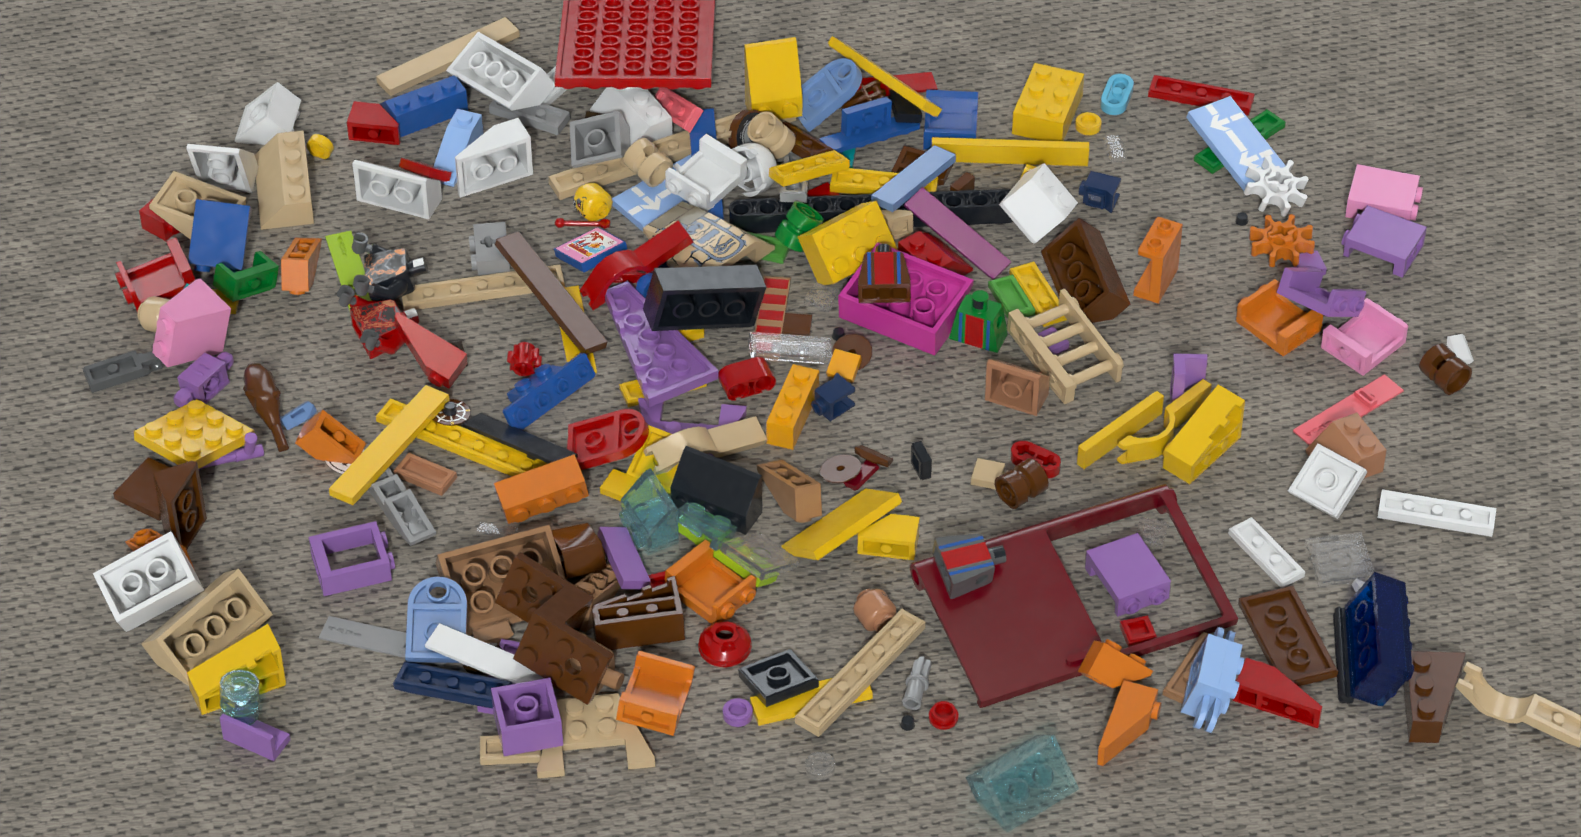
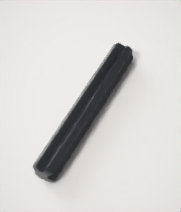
(1341, 653)

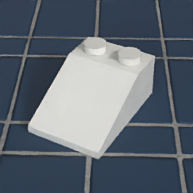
(494, 158)
(224, 167)

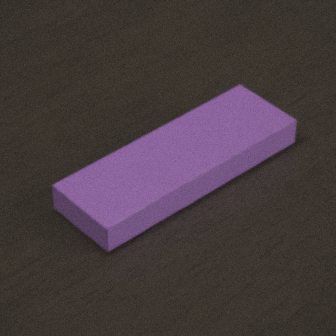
(623, 557)

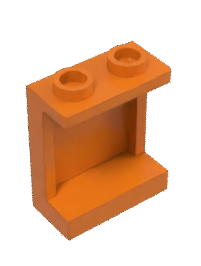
(1163, 248)
(1277, 319)
(709, 585)
(656, 693)

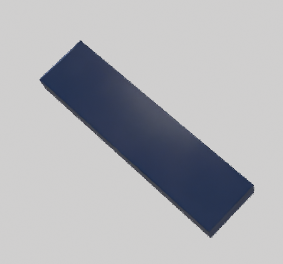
(447, 684)

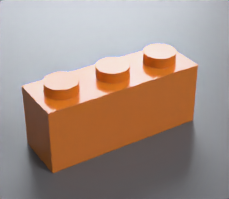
(541, 489)

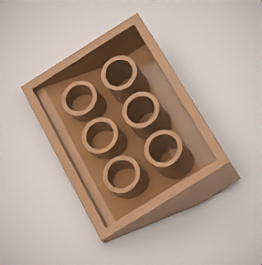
(484, 566)

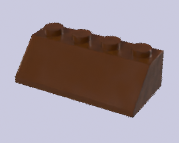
(1085, 269)

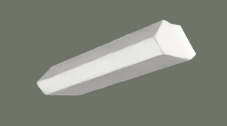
(1459, 346)

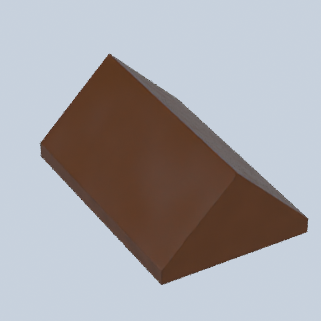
(181, 501)

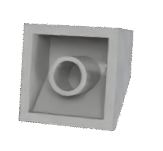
(598, 139)

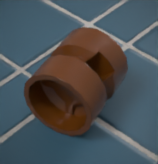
(1445, 369)
(1024, 481)

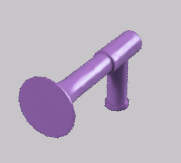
(248, 452)

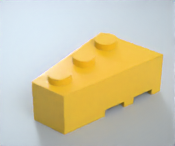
(1205, 435)
(254, 653)

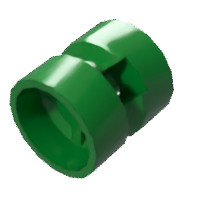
(800, 220)

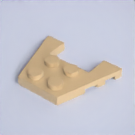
(594, 727)

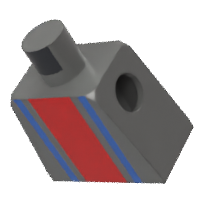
(966, 562)

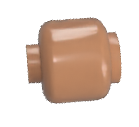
(874, 609)

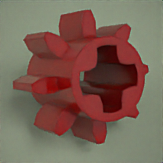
(524, 359)

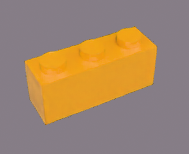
(792, 407)

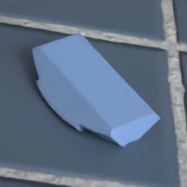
(298, 415)

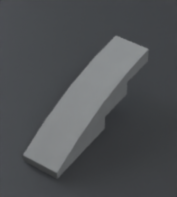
(401, 508)

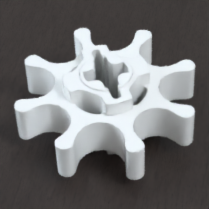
(1276, 185)

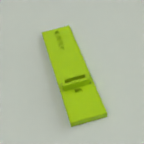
(345, 260)

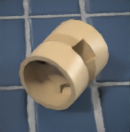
(772, 134)
(647, 162)

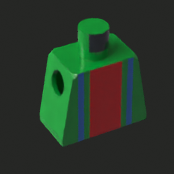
(980, 322)

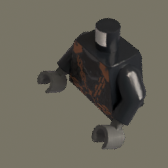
(387, 271)

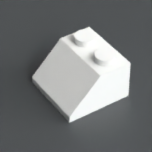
(268, 115)
(1038, 203)

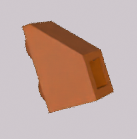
(1110, 667)

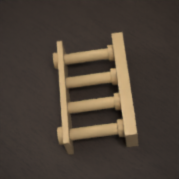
(1046, 363)

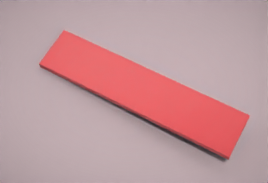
(1360, 402)

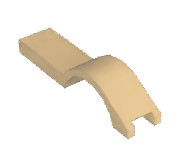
(717, 441)
(1531, 710)

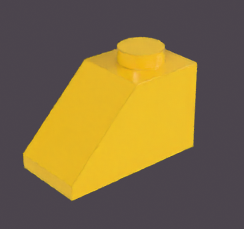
(890, 537)

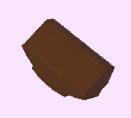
(873, 456)

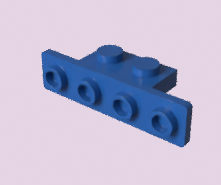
(866, 125)
(546, 389)

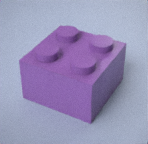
(527, 717)

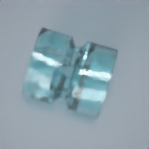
(240, 696)

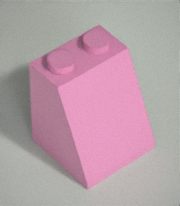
(191, 325)

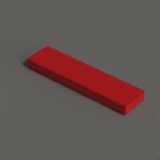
(1197, 93)

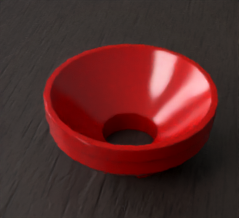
(728, 651)

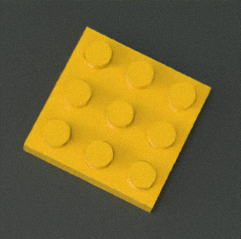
(193, 434)

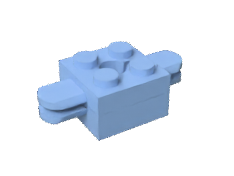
(1213, 679)

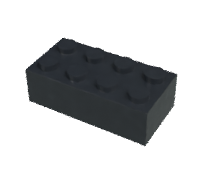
(704, 297)

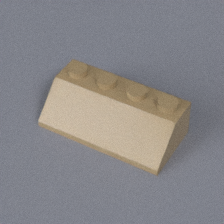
(284, 182)
(207, 625)

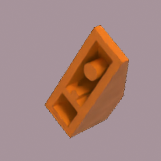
(300, 265)
(1129, 719)

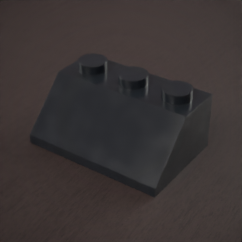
(718, 487)

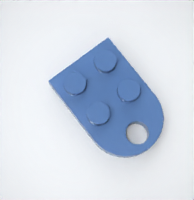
(828, 91)
(427, 612)

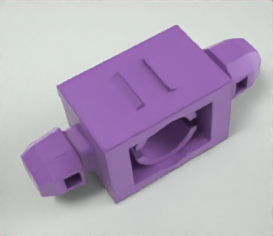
(203, 378)

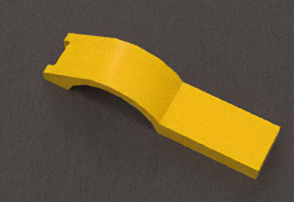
(1175, 414)

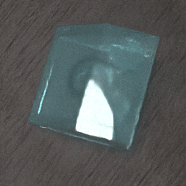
(650, 514)

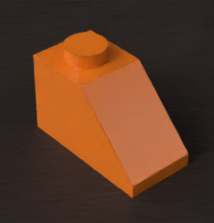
(329, 440)

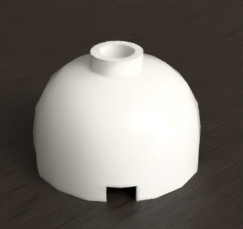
(758, 164)

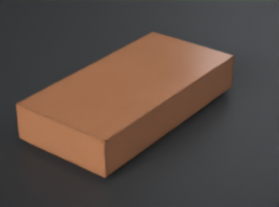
(425, 474)

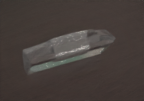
(1115, 148)
(495, 530)

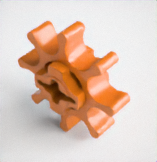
(1281, 240)

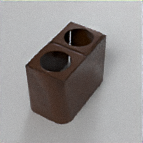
(580, 549)

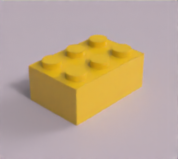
(1048, 103)
(840, 244)

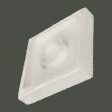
(1327, 481)

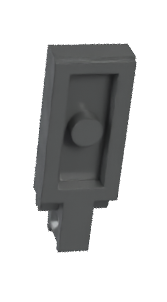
(120, 369)

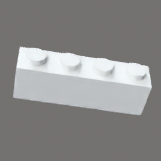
(501, 74)

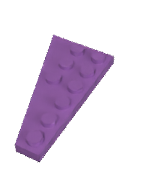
(660, 359)

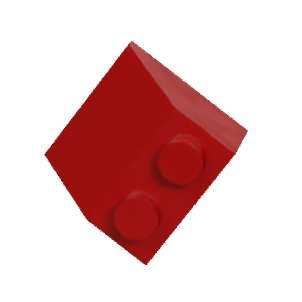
(934, 251)

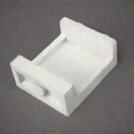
(707, 174)

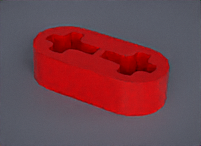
(1038, 454)

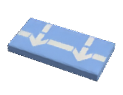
(1232, 138)
(645, 203)

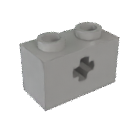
(487, 257)

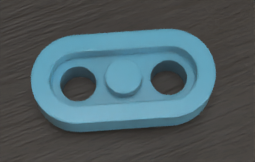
(1117, 94)

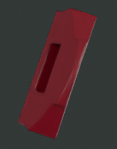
(867, 470)

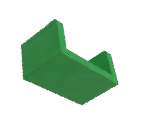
(247, 282)

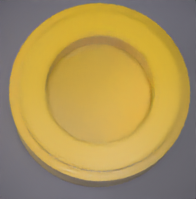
(1088, 123)
(320, 146)

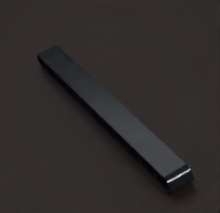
(766, 214)

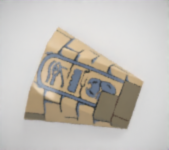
(713, 238)

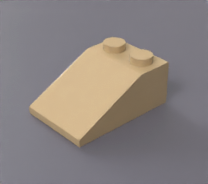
(178, 199)

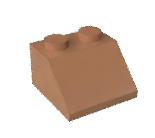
(1016, 387)
(1354, 441)

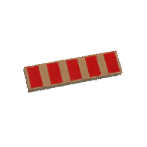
(773, 306)

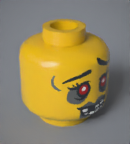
(592, 202)

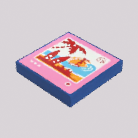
(589, 249)

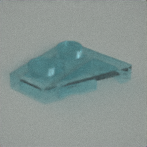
(701, 522)

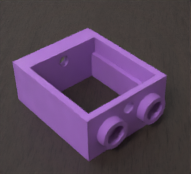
(356, 575)

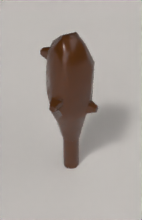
(265, 399)

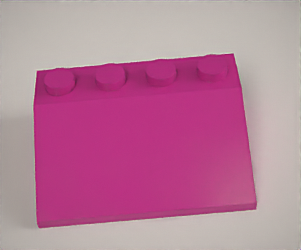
(918, 323)

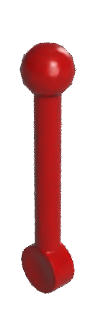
(560, 222)

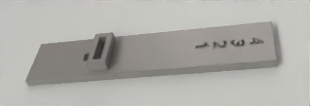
(365, 636)

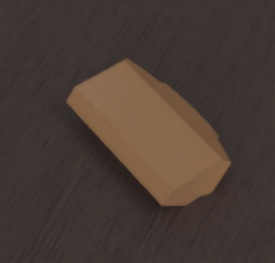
(494, 632)

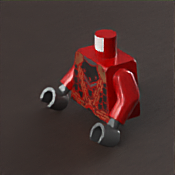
(375, 322)

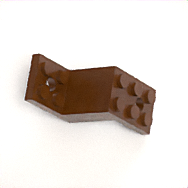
(552, 628)

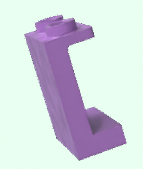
(1385, 238)
(1303, 287)
(1129, 574)

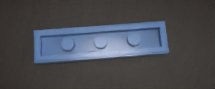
(913, 178)

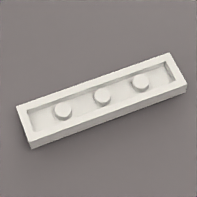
(1437, 513)

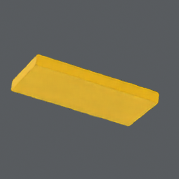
(842, 524)

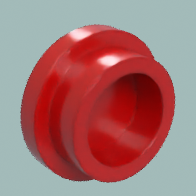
(943, 715)

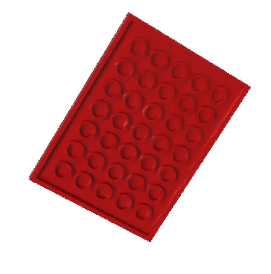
(636, 44)

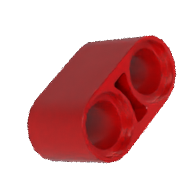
(746, 378)

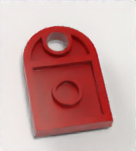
(607, 437)

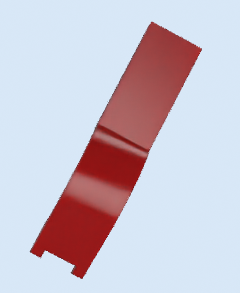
(643, 258)

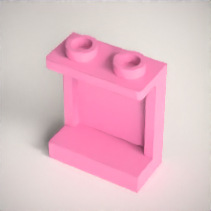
(1385, 191)
(1366, 338)

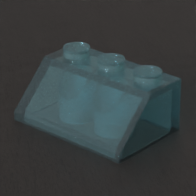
(1023, 782)

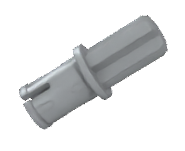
(917, 683)

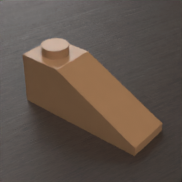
(793, 490)

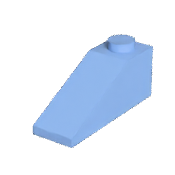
(460, 133)

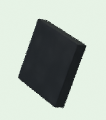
(778, 677)

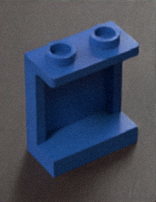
(955, 120)
(219, 235)

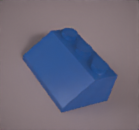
(427, 105)

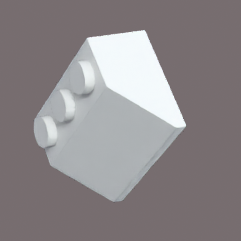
(640, 111)
(396, 189)
(148, 582)

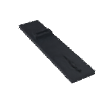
(518, 439)

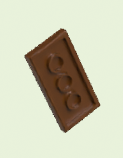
(1288, 635)

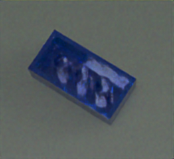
(1378, 639)

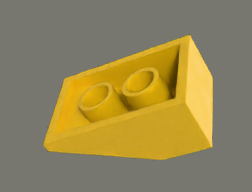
(773, 78)

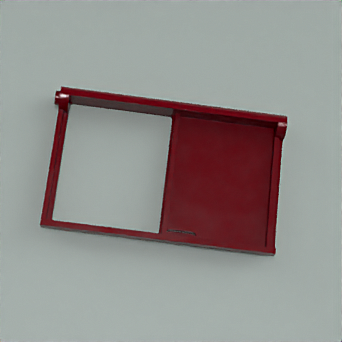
(1029, 620)

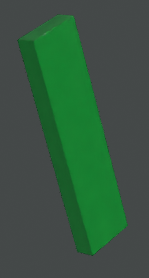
(1265, 122)

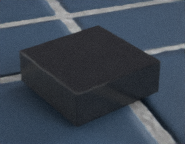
(921, 460)

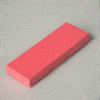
(681, 110)

